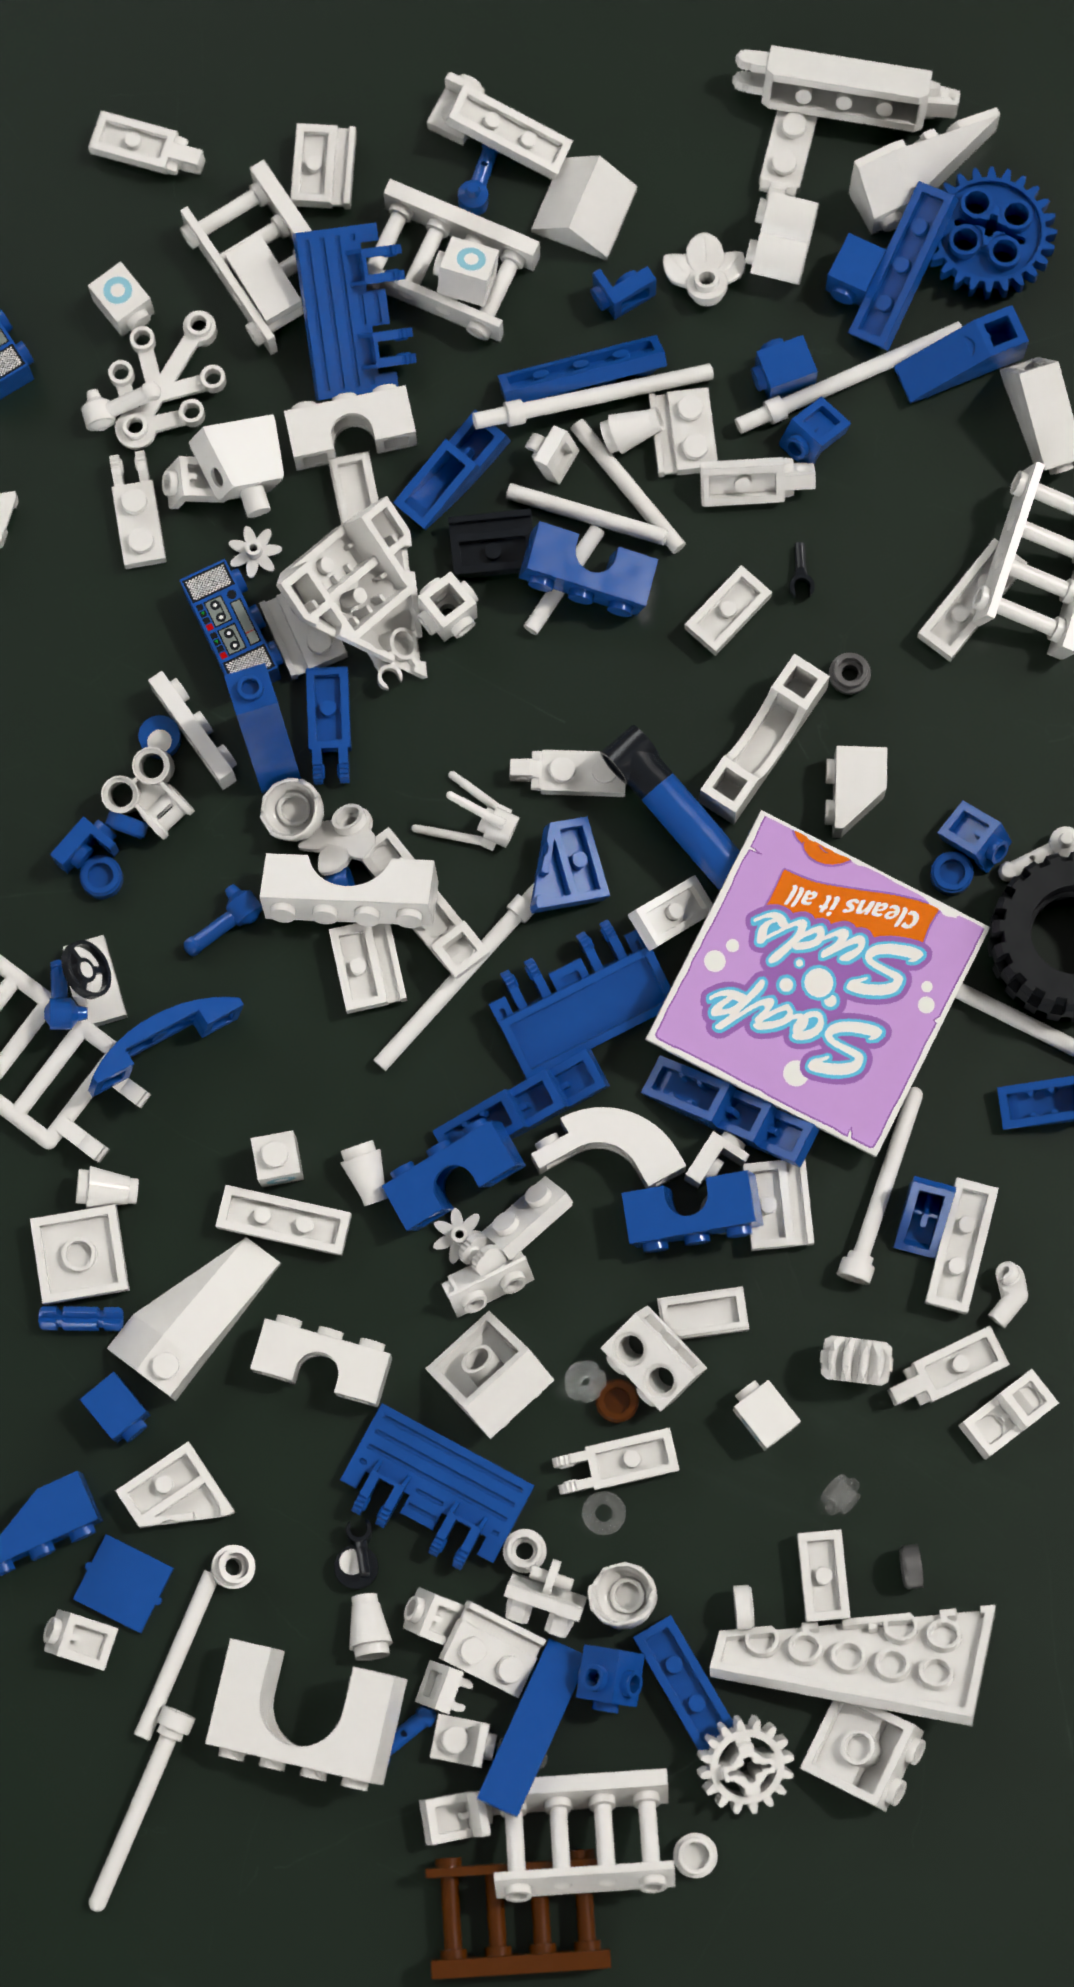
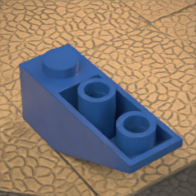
(964, 355)
(50, 1515)

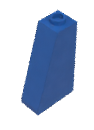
(262, 725)

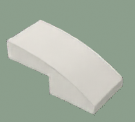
(1008, 1414)

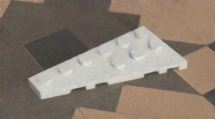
(881, 1662)

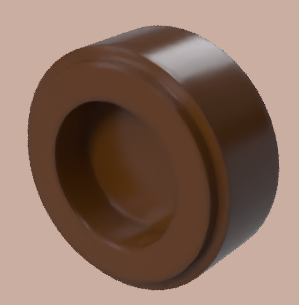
(617, 1401)

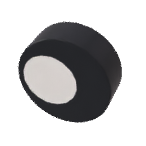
(348, 1572)

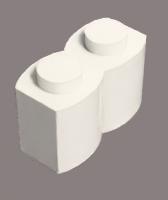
(783, 237)

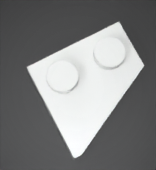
(174, 1491)

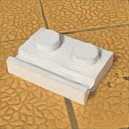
(323, 166)
(687, 431)
(299, 642)
(367, 966)
(783, 1205)
(492, 1649)

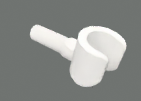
(383, 667)

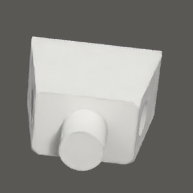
(241, 461)

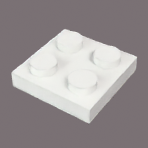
(79, 1254)

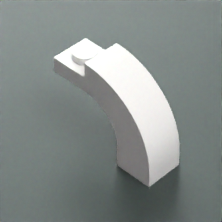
(614, 1130)

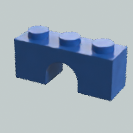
(553, 564)
(419, 1189)
(729, 1208)

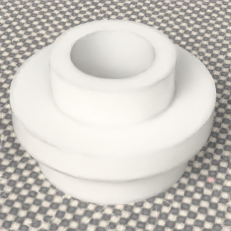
(524, 1536)
(242, 1557)

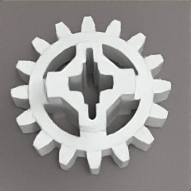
(727, 1766)

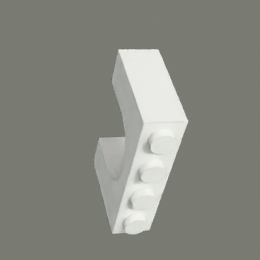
(246, 1720)

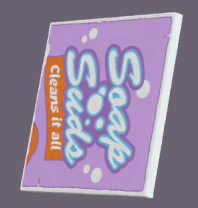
(817, 983)

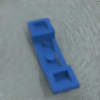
(205, 1014)

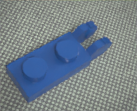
(329, 719)

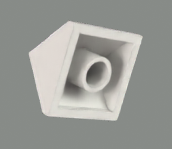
(585, 205)

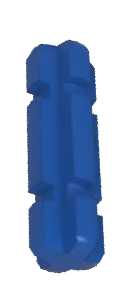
(81, 1318)

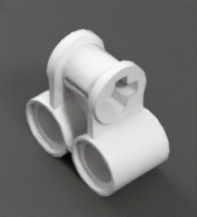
(150, 795)

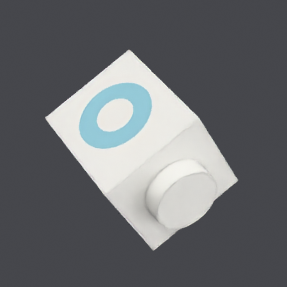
(466, 271)
(121, 299)
(277, 1159)
(765, 1413)

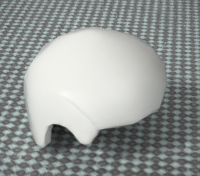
(292, 810)
(622, 1595)

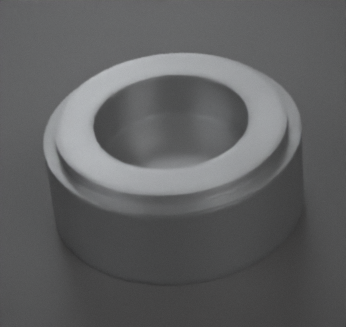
(911, 1566)

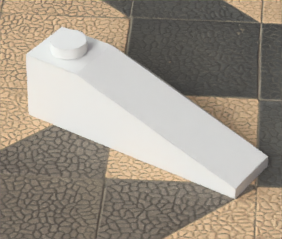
(887, 177)
(187, 1323)

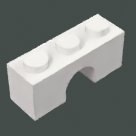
(381, 412)
(286, 1347)

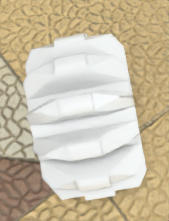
(856, 1360)

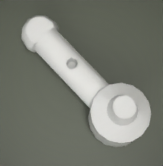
(101, 412)
(1060, 842)

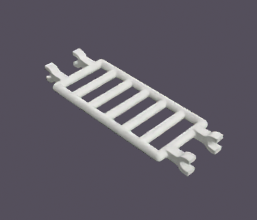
(64, 1123)

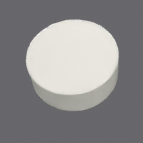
(743, 1607)

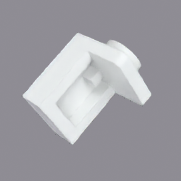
(455, 1817)

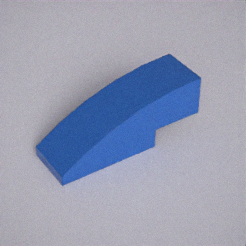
(451, 472)

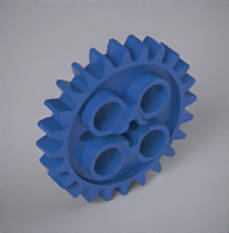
(1000, 199)

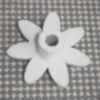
(257, 557)
(450, 1231)

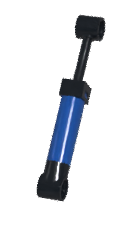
(639, 765)

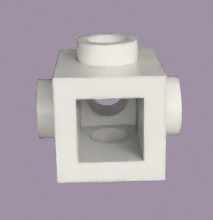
(445, 594)

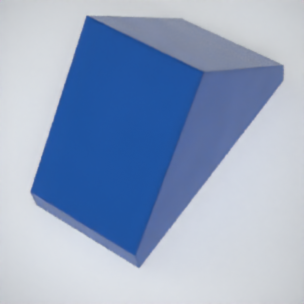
(924, 1217)

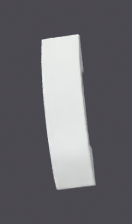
(449, 937)

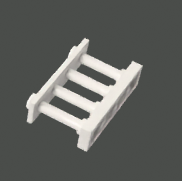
(444, 221)
(284, 223)
(989, 598)
(601, 1795)

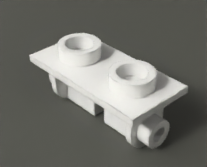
(472, 1292)

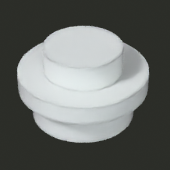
(695, 1855)

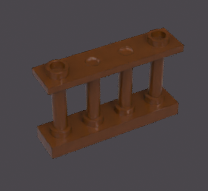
(499, 1956)

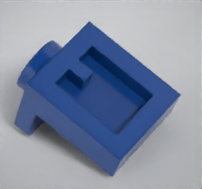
(628, 293)
(813, 431)
(976, 836)
(78, 843)

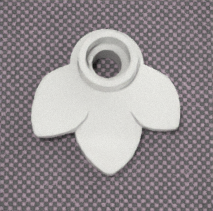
(704, 264)
(342, 839)

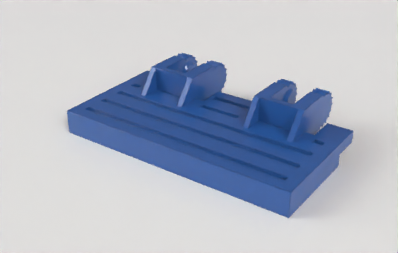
(342, 311)
(584, 1006)
(439, 1481)

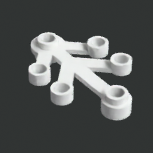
(167, 381)

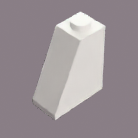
(1042, 411)

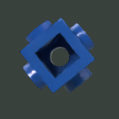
(610, 1677)

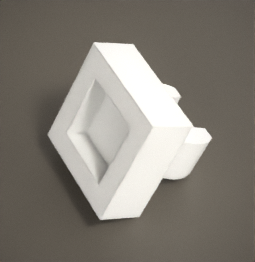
(553, 454)
(441, 1686)

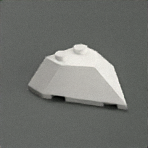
(361, 587)

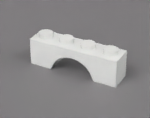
(765, 740)
(399, 895)

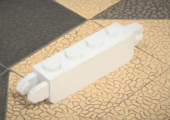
(844, 88)

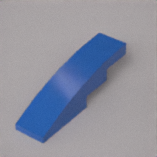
(534, 1099)
(1037, 1103)
(730, 1110)
(532, 1729)

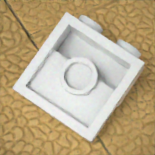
(865, 1752)

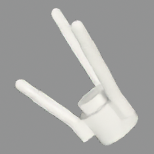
(496, 820)

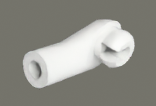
(1012, 1292)

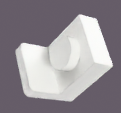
(437, 119)
(186, 482)
(707, 1161)
(431, 1615)
(79, 1639)
(462, 1741)

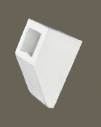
(858, 785)

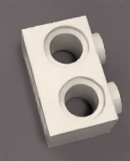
(661, 1349)

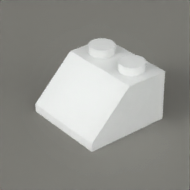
(490, 1374)

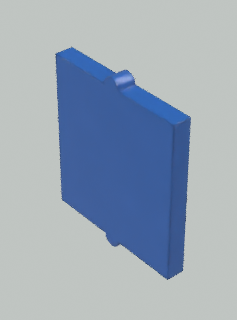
(123, 1583)

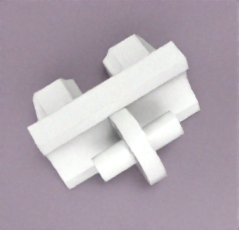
(547, 1592)

